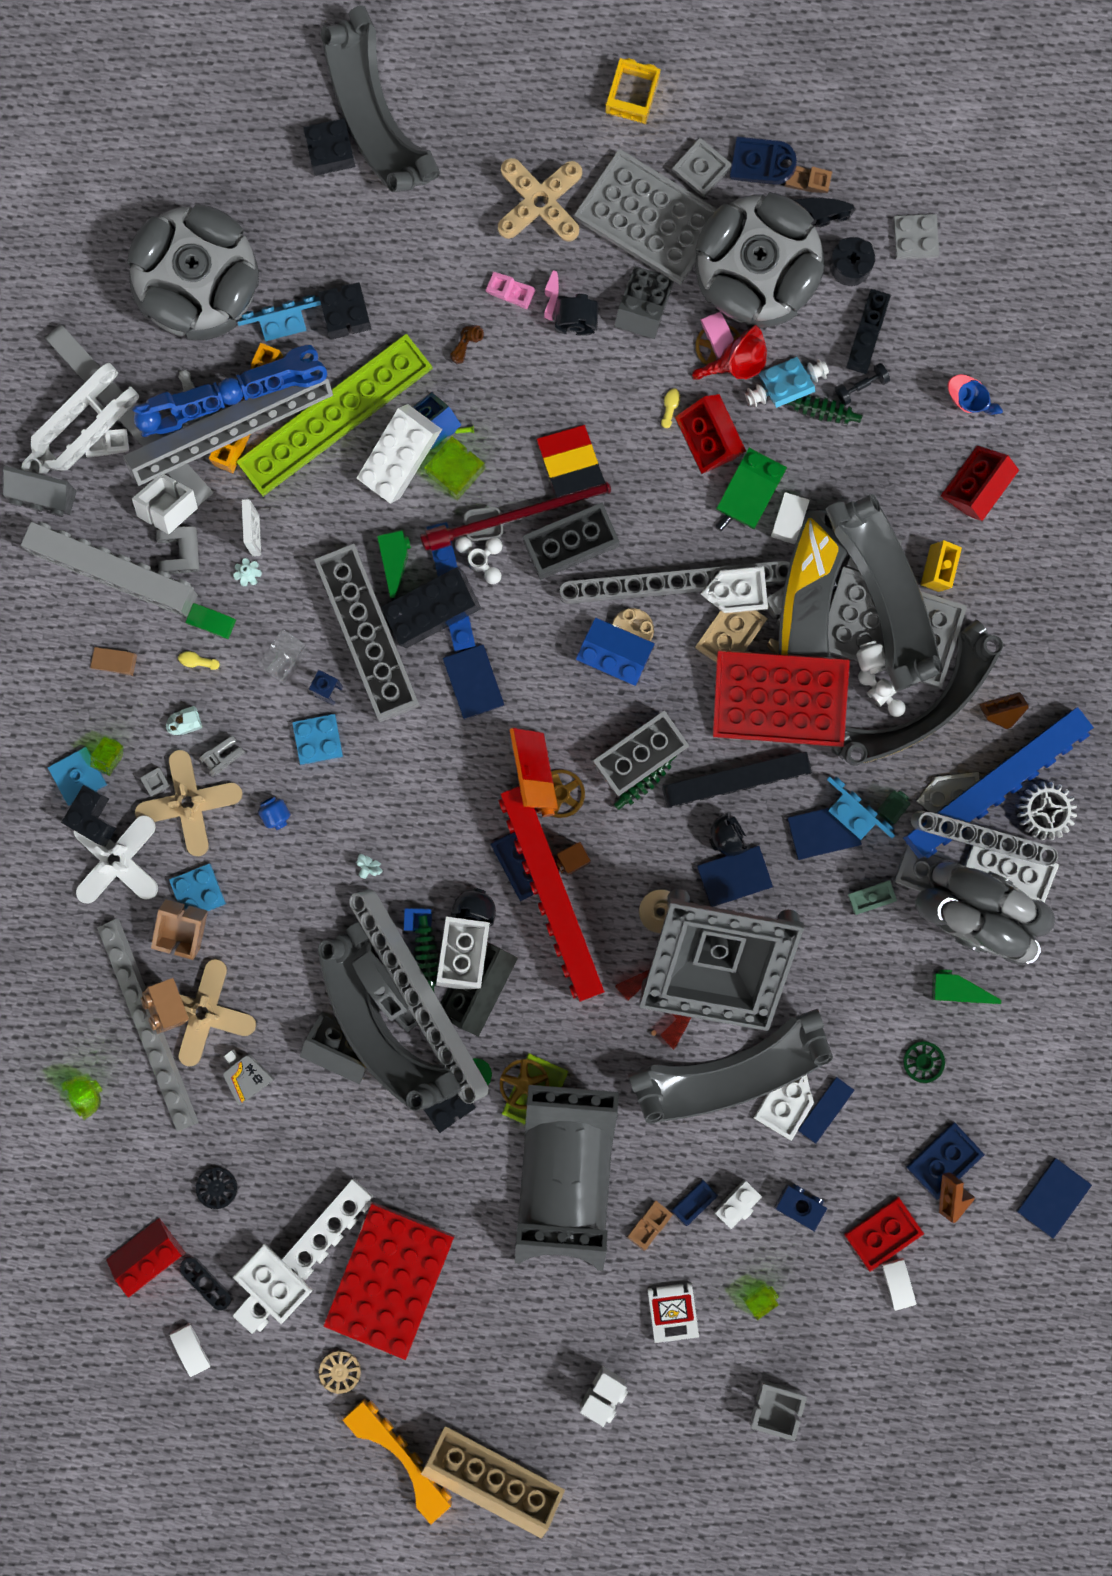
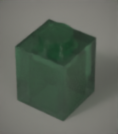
(893, 806)

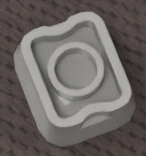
(479, 514)

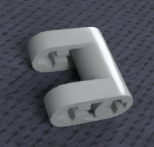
(188, 550)

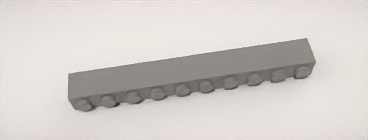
(221, 430)

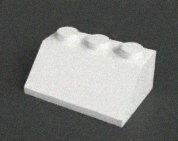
(462, 953)

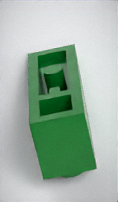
(394, 558)
(957, 989)

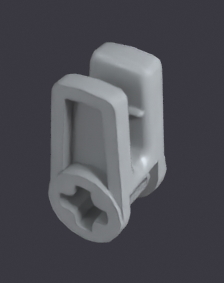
(215, 753)

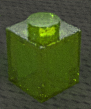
(107, 756)
(761, 1301)

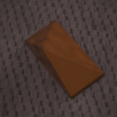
(1005, 710)

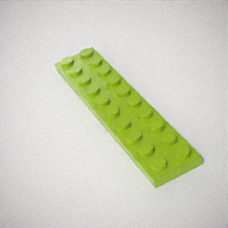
(336, 416)

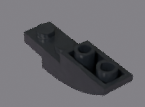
(826, 210)
(868, 331)

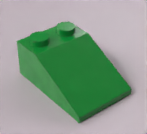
(751, 488)

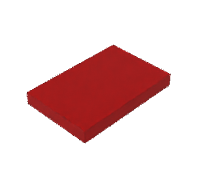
(884, 1234)

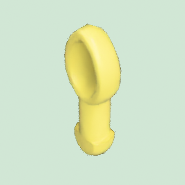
(671, 402)
(192, 659)

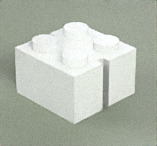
(165, 503)
(601, 1400)

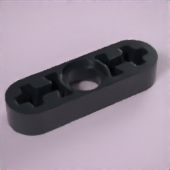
(196, 1284)

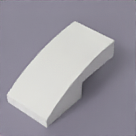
(110, 443)
(899, 1284)
(189, 1350)

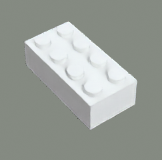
(399, 453)

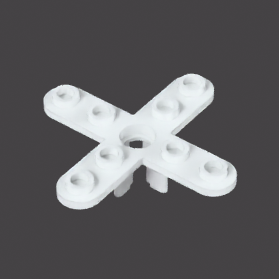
(125, 869)

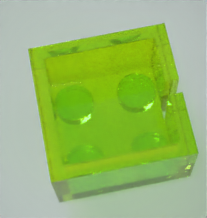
(454, 468)

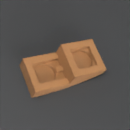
(810, 180)
(649, 1225)

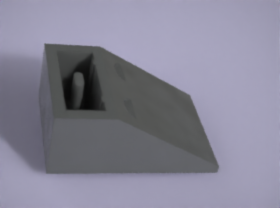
(644, 302)

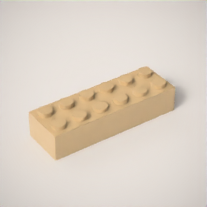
(493, 1482)

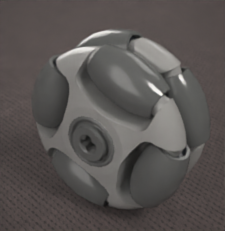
(759, 259)
(181, 271)
(985, 912)

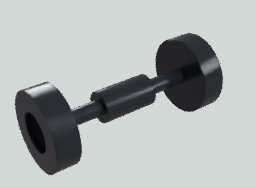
(881, 374)

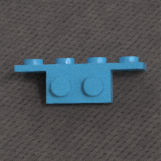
(281, 320)
(853, 814)

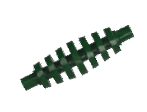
(831, 411)
(626, 797)
(425, 947)

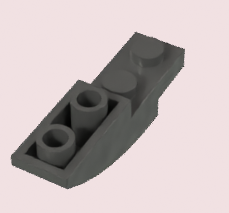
(383, 990)

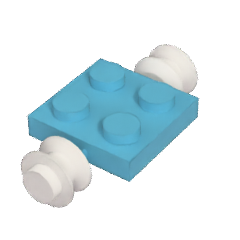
(786, 382)

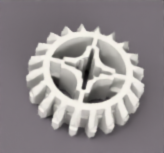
(1047, 820)

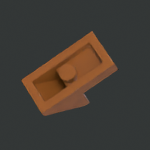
(953, 1198)

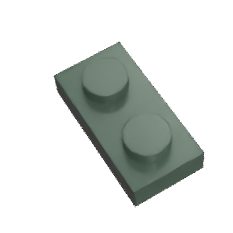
(872, 897)

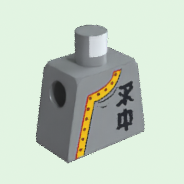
(245, 1076)

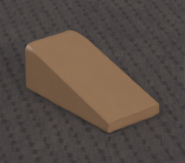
(113, 661)

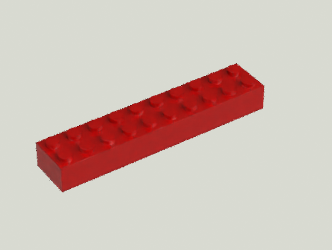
(553, 896)

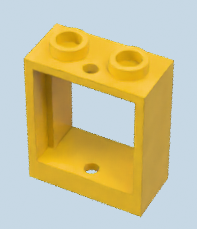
(629, 110)

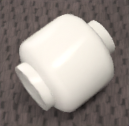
(871, 657)

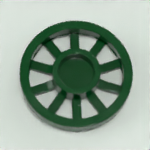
(924, 1062)

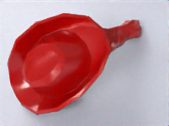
(742, 358)

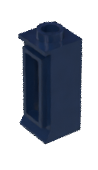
(323, 686)

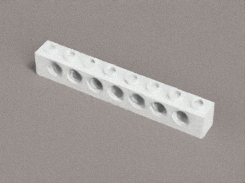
(353, 1191)

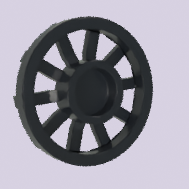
(216, 1188)

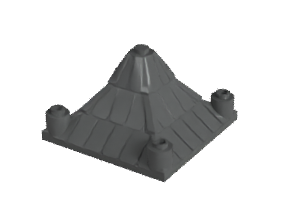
(720, 963)

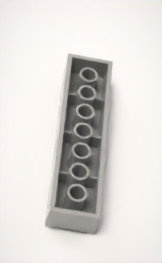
(108, 569)
(366, 633)

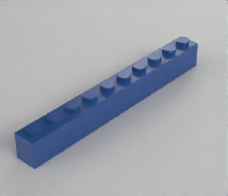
(1005, 778)

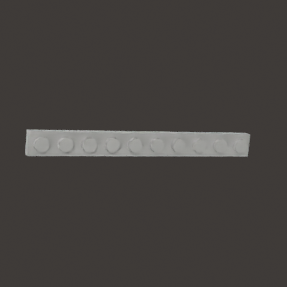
(154, 1044)

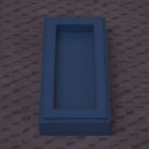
(694, 1202)

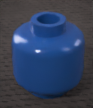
(274, 813)

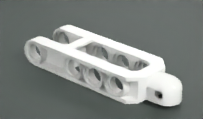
(42, 459)

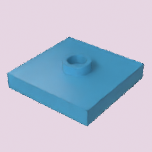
(75, 772)

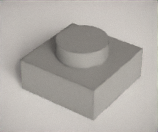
(155, 782)

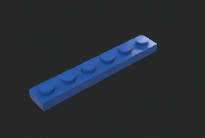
(460, 631)

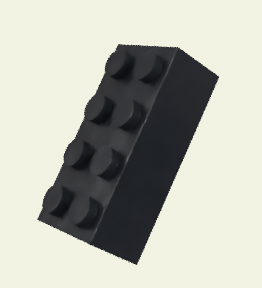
(431, 607)

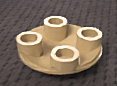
(636, 622)

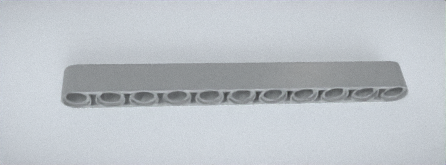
(85, 367)
(665, 580)
(418, 994)

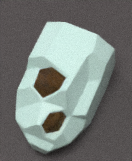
(184, 721)

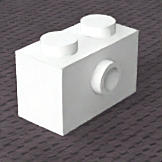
(738, 1204)

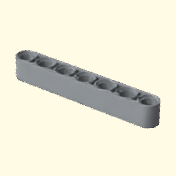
(993, 842)

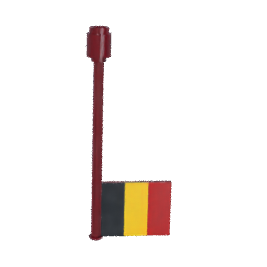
(572, 473)

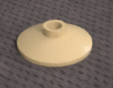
(648, 908)

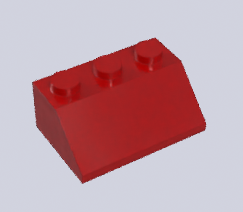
(710, 433)
(980, 482)
(144, 1257)

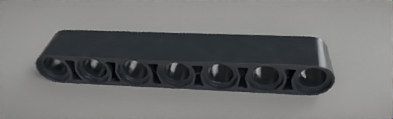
(736, 779)

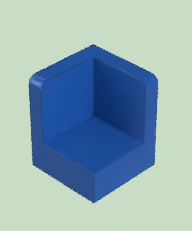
(411, 918)

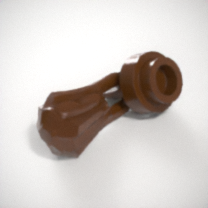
(473, 334)

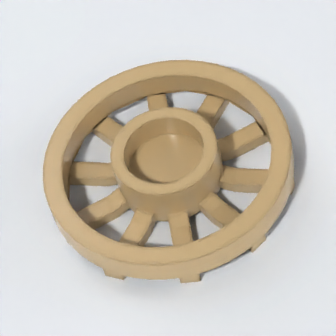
(339, 1372)

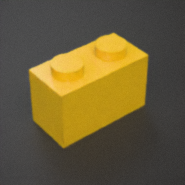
(941, 566)

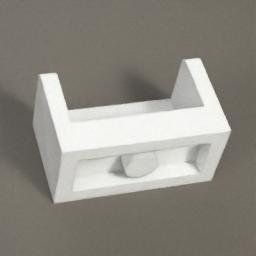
(790, 518)

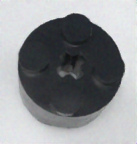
(852, 249)
(576, 315)

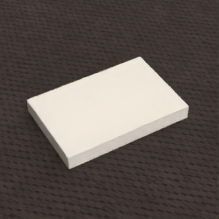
(251, 528)
(272, 1283)

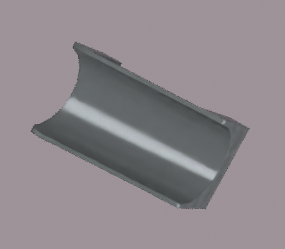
(566, 1173)

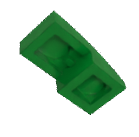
(210, 621)

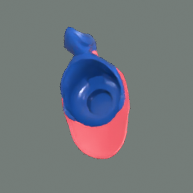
(971, 395)

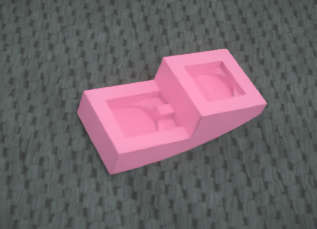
(510, 290)
(551, 291)
(717, 332)

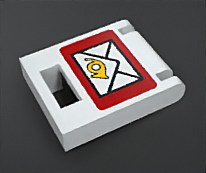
(673, 1309)

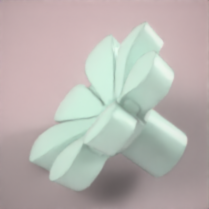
(248, 575)
(368, 866)

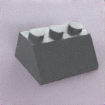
(38, 491)
(330, 1049)

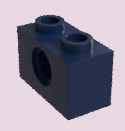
(810, 1216)

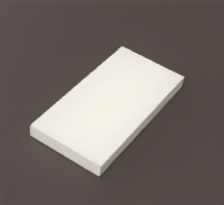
(1027, 876)

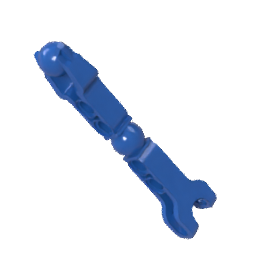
(286, 372)

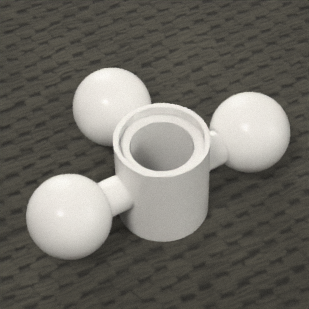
(492, 546)
(882, 692)

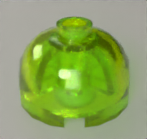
(83, 1095)

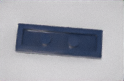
(826, 1110)

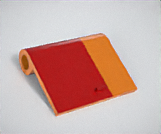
(534, 771)

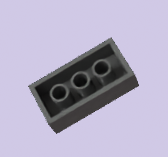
(571, 541)

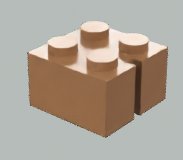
(179, 924)
(164, 1006)

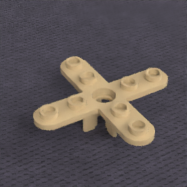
(530, 189)
(203, 800)
(217, 1016)

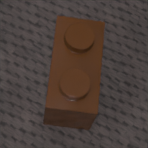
(572, 859)

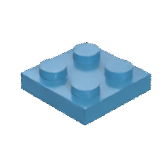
(317, 739)
(198, 889)

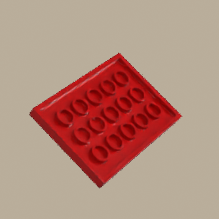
(781, 698)
(389, 1280)

